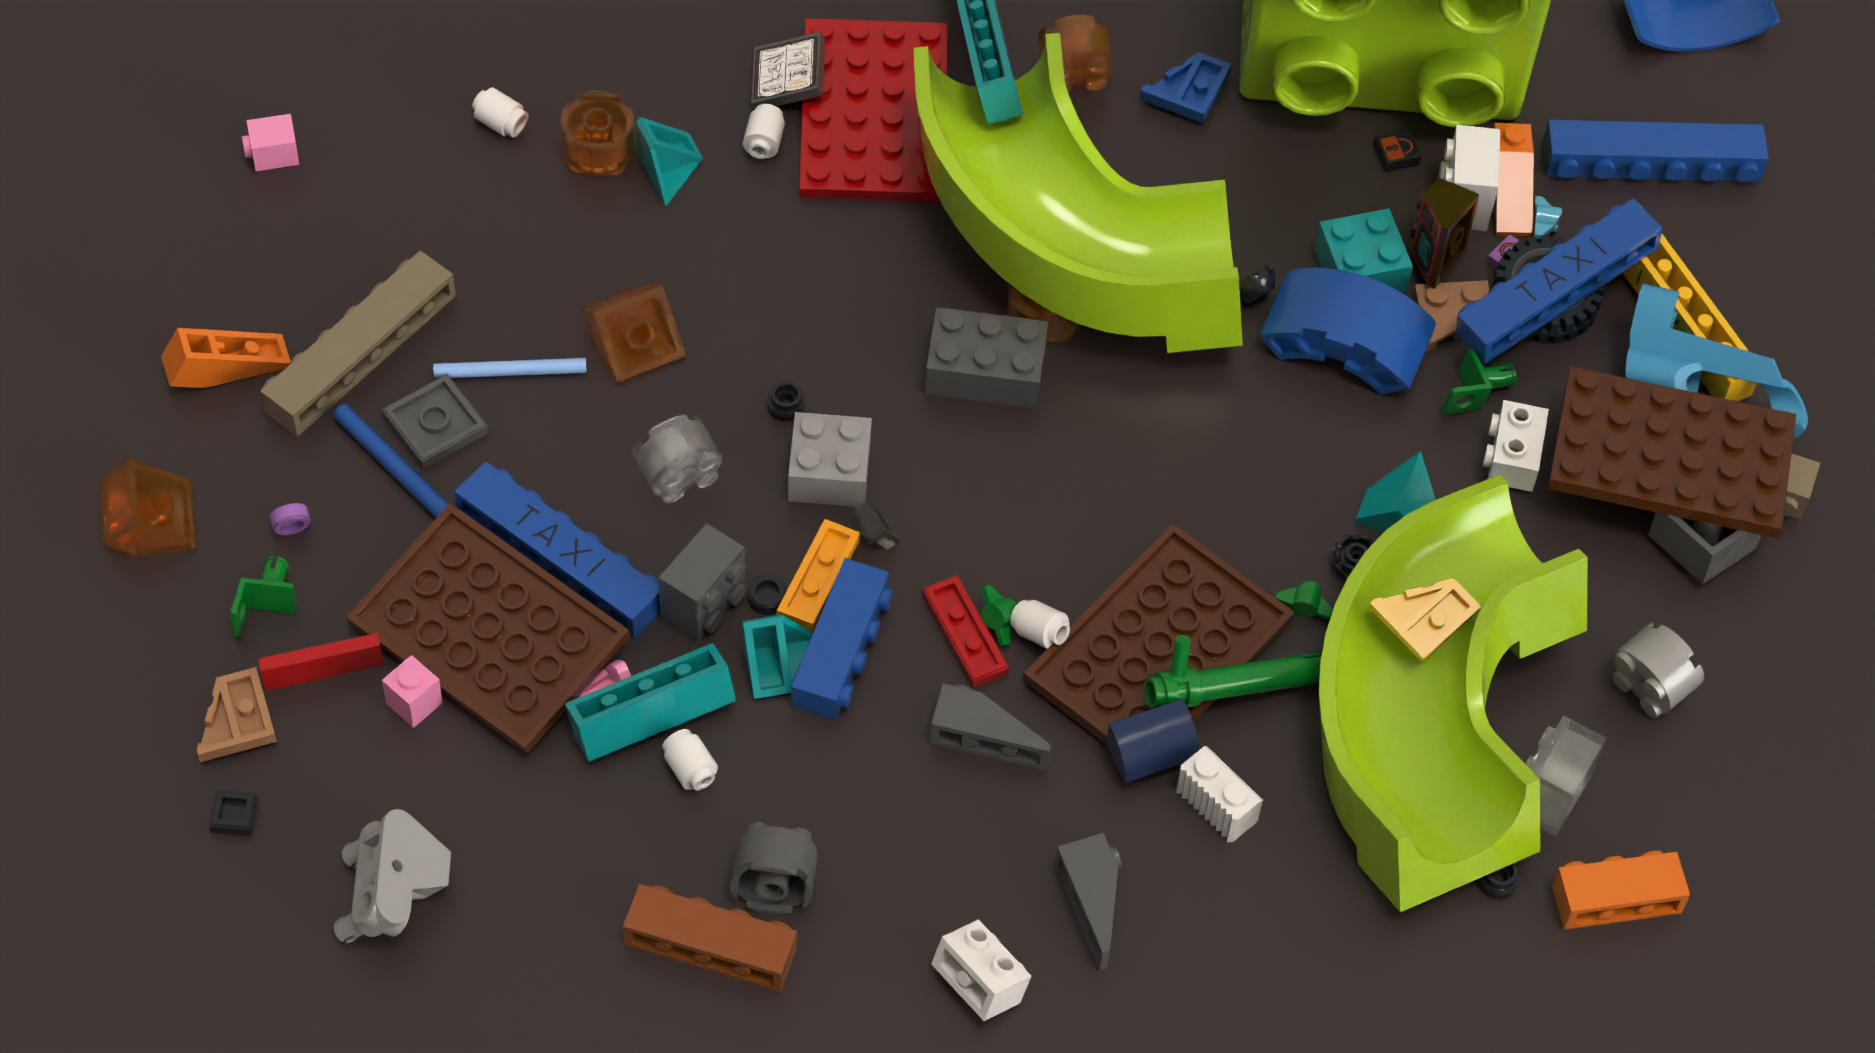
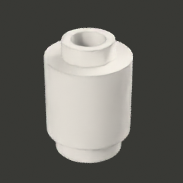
(500, 112)
(764, 131)
(1040, 623)
(689, 760)

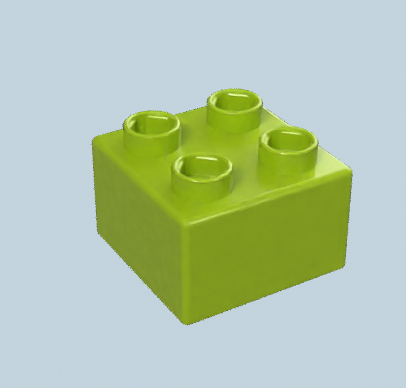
(1417, 56)

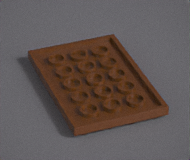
(1673, 452)
(489, 626)
(1133, 628)

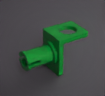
(1477, 383)
(265, 594)

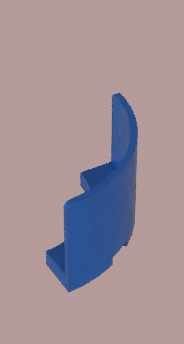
(1699, 23)
(1350, 320)

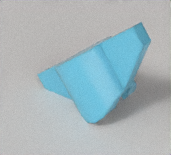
(1545, 217)

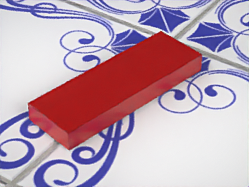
(965, 631)
(321, 661)

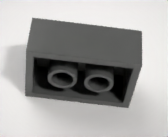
(986, 357)

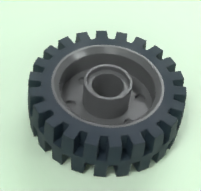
(1571, 321)

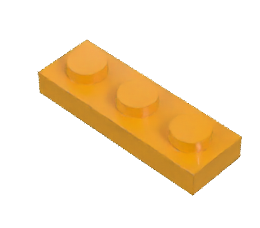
(817, 574)

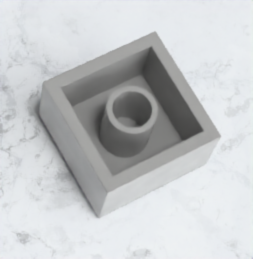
(829, 459)

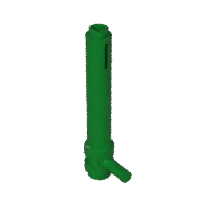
(1227, 681)

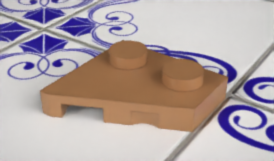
(1445, 303)
(236, 716)

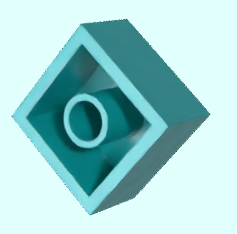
(1366, 246)

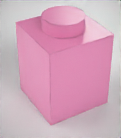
(271, 142)
(412, 691)

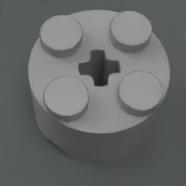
(1656, 669)

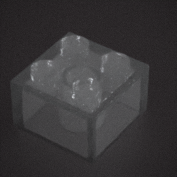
(1564, 768)

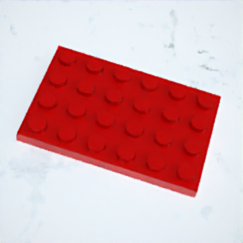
(866, 126)

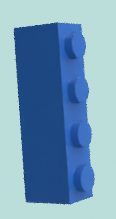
(840, 639)

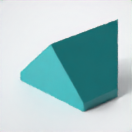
(666, 155)
(1396, 495)
(773, 653)

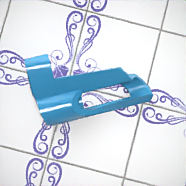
(1678, 358)

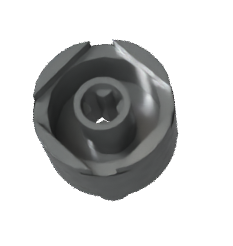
(774, 868)

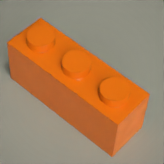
(1620, 889)

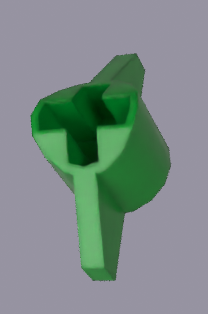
(1306, 600)
(997, 613)

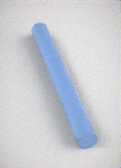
(510, 368)

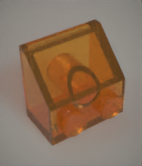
(634, 330)
(146, 510)

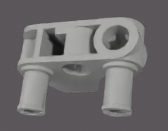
(393, 866)

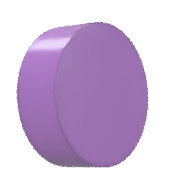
(290, 519)

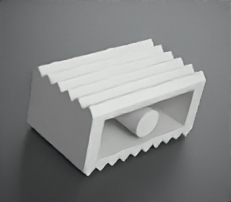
(1218, 794)

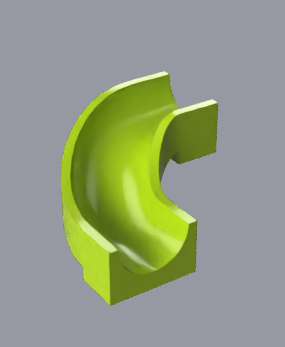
(1068, 225)
(1409, 740)

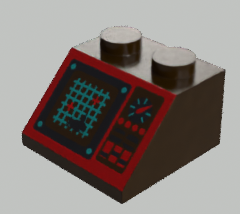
(1442, 229)

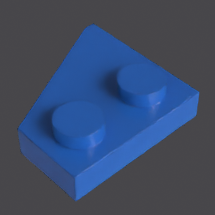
(1189, 87)

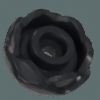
(1257, 284)
(1346, 549)

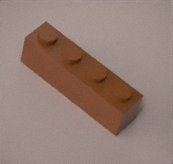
(710, 936)

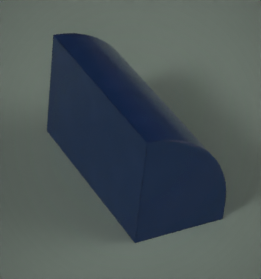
(1152, 740)

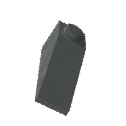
(979, 726)
(1090, 880)

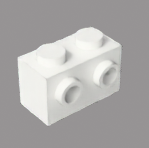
(1517, 444)
(981, 970)

